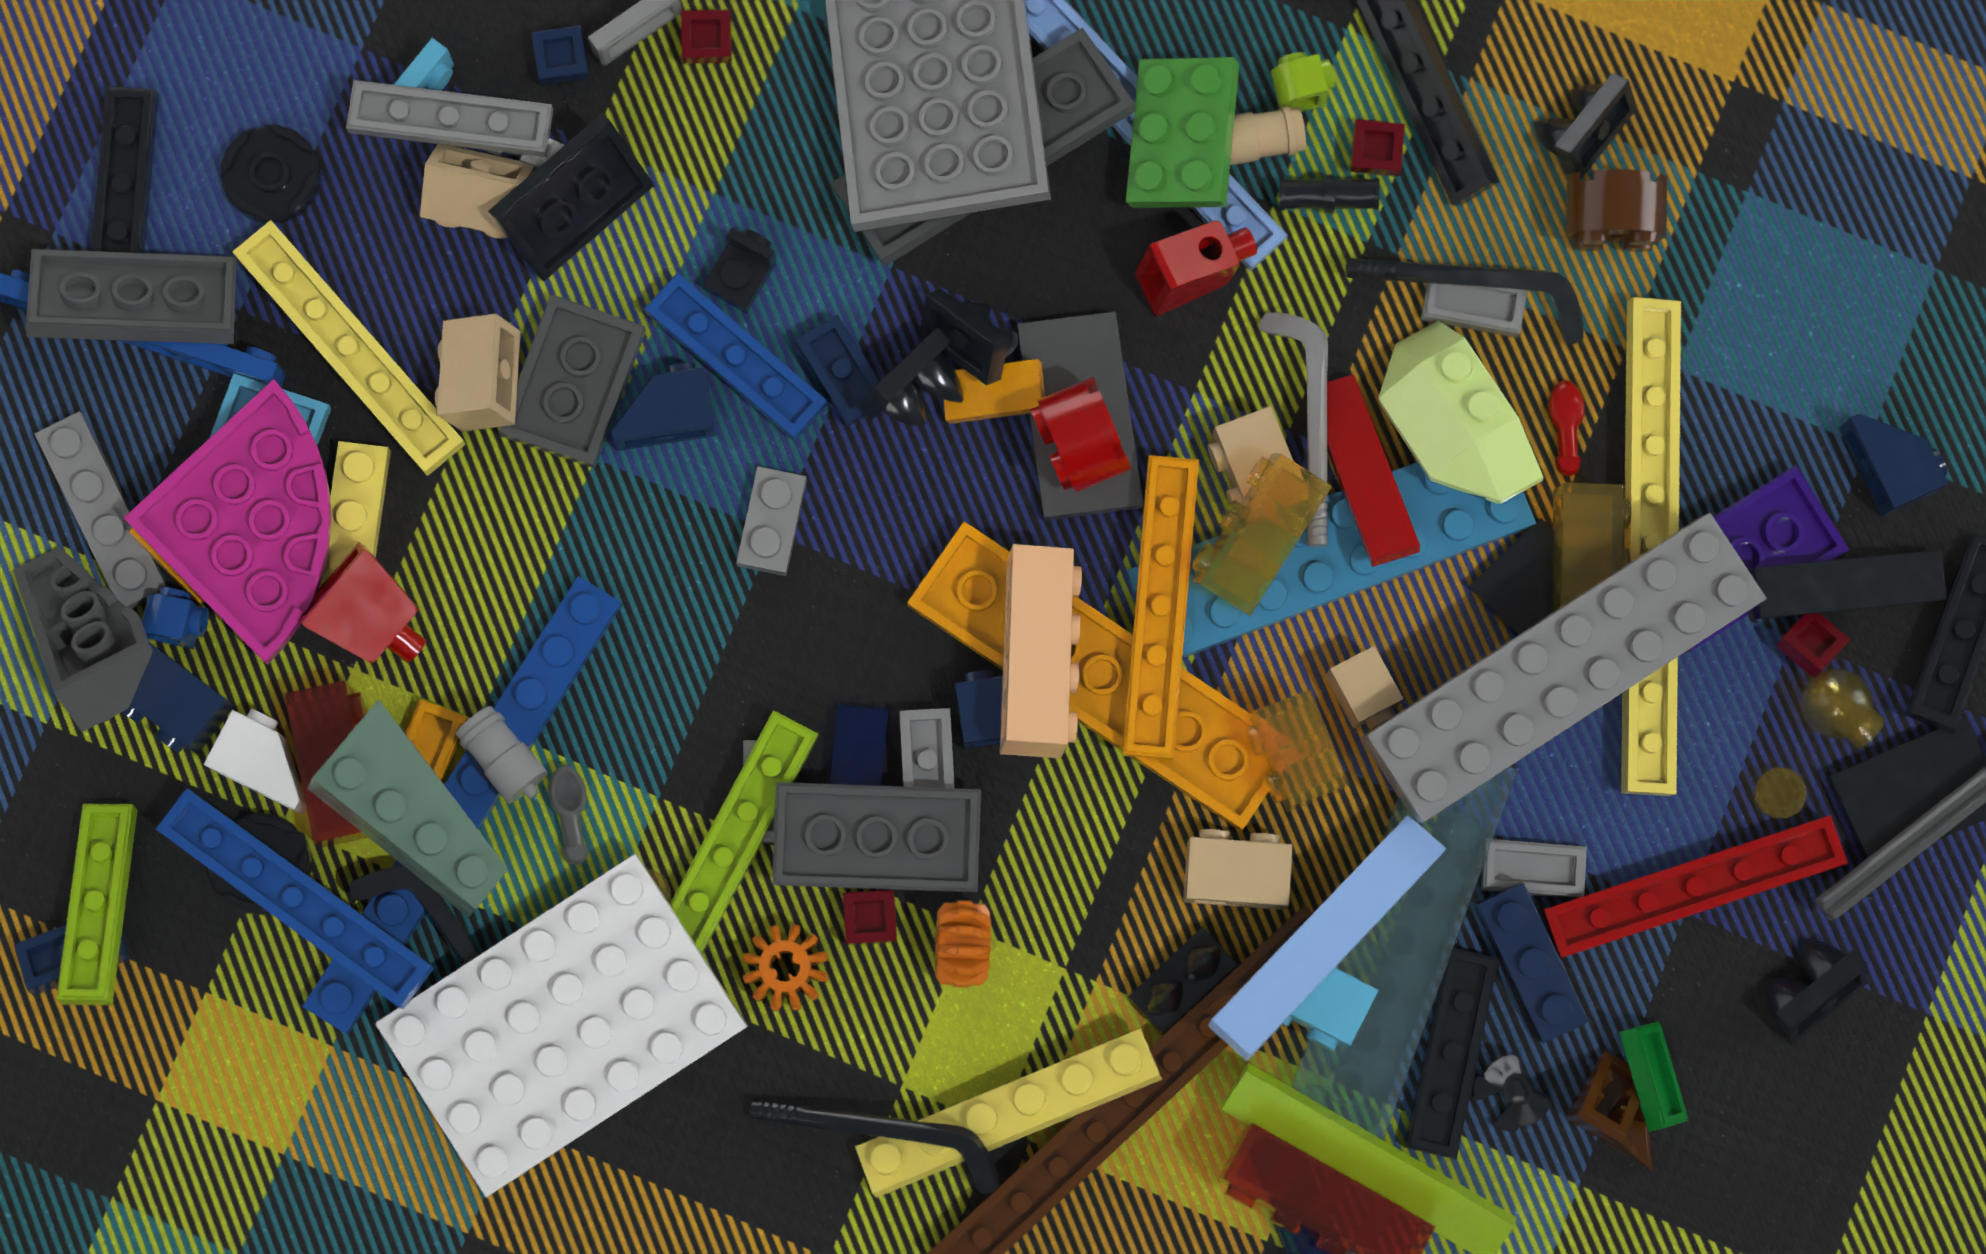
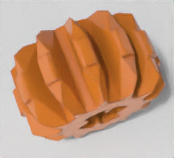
(962, 944)
(771, 977)

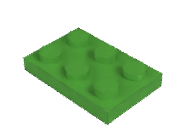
(1182, 132)

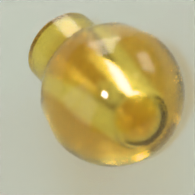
(1841, 707)

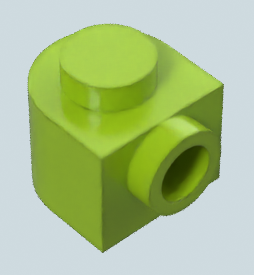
(1302, 81)

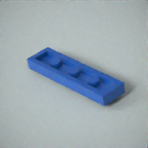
(736, 356)

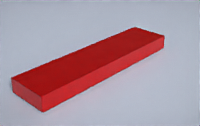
(1366, 476)

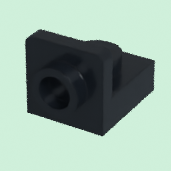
(741, 269)

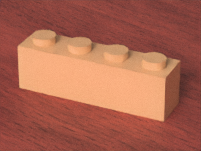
(1038, 651)

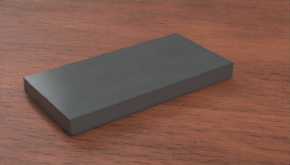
(131, 296)
(1070, 353)
(876, 837)

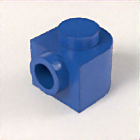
(174, 618)

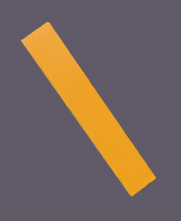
(1160, 608)

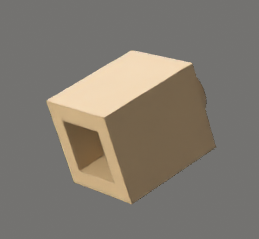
(1365, 689)

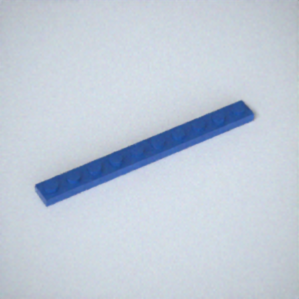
(527, 709)

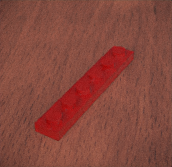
(1694, 887)

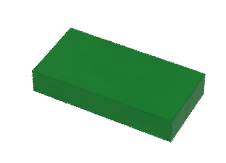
(1654, 1076)

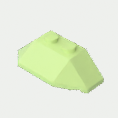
(1456, 417)

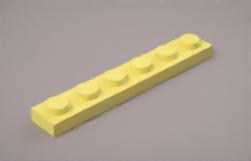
(349, 348)
(1016, 1110)

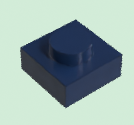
(560, 55)

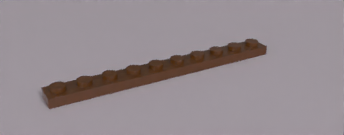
(1103, 1129)

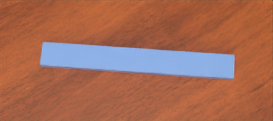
(1055, 20)

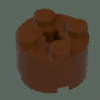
(1616, 208)

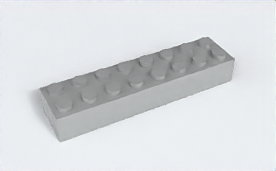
(1563, 668)

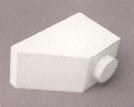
(258, 759)

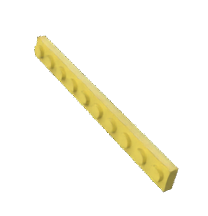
(1653, 491)

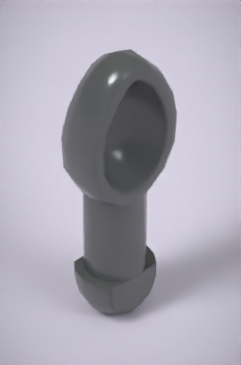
(568, 800)

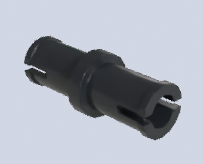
(1329, 193)

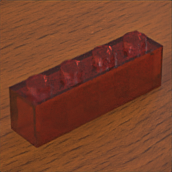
(1318, 1199)

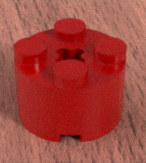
(1083, 435)

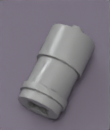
(503, 757)

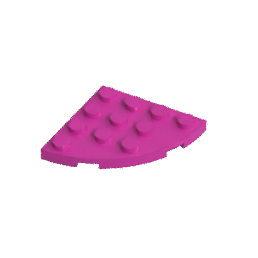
(248, 521)

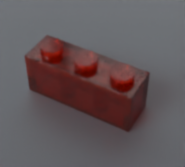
(319, 725)

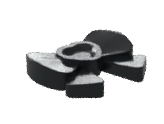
(1526, 1103)

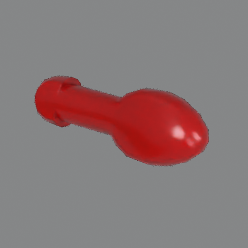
(1566, 413)

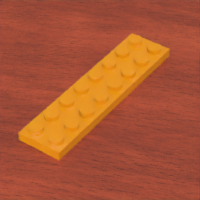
(1211, 750)

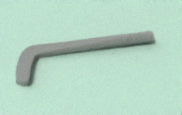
(1316, 366)

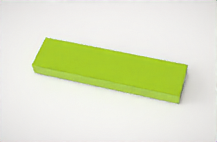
(97, 904)

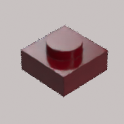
(706, 36)
(1377, 147)
(1813, 643)
(870, 917)

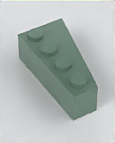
(404, 808)

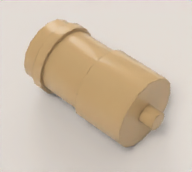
(1267, 135)

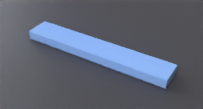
(1326, 938)

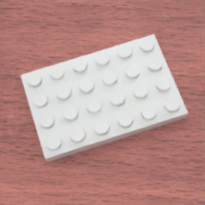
(561, 1025)

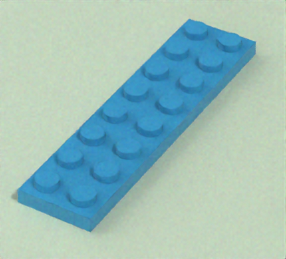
(1443, 521)

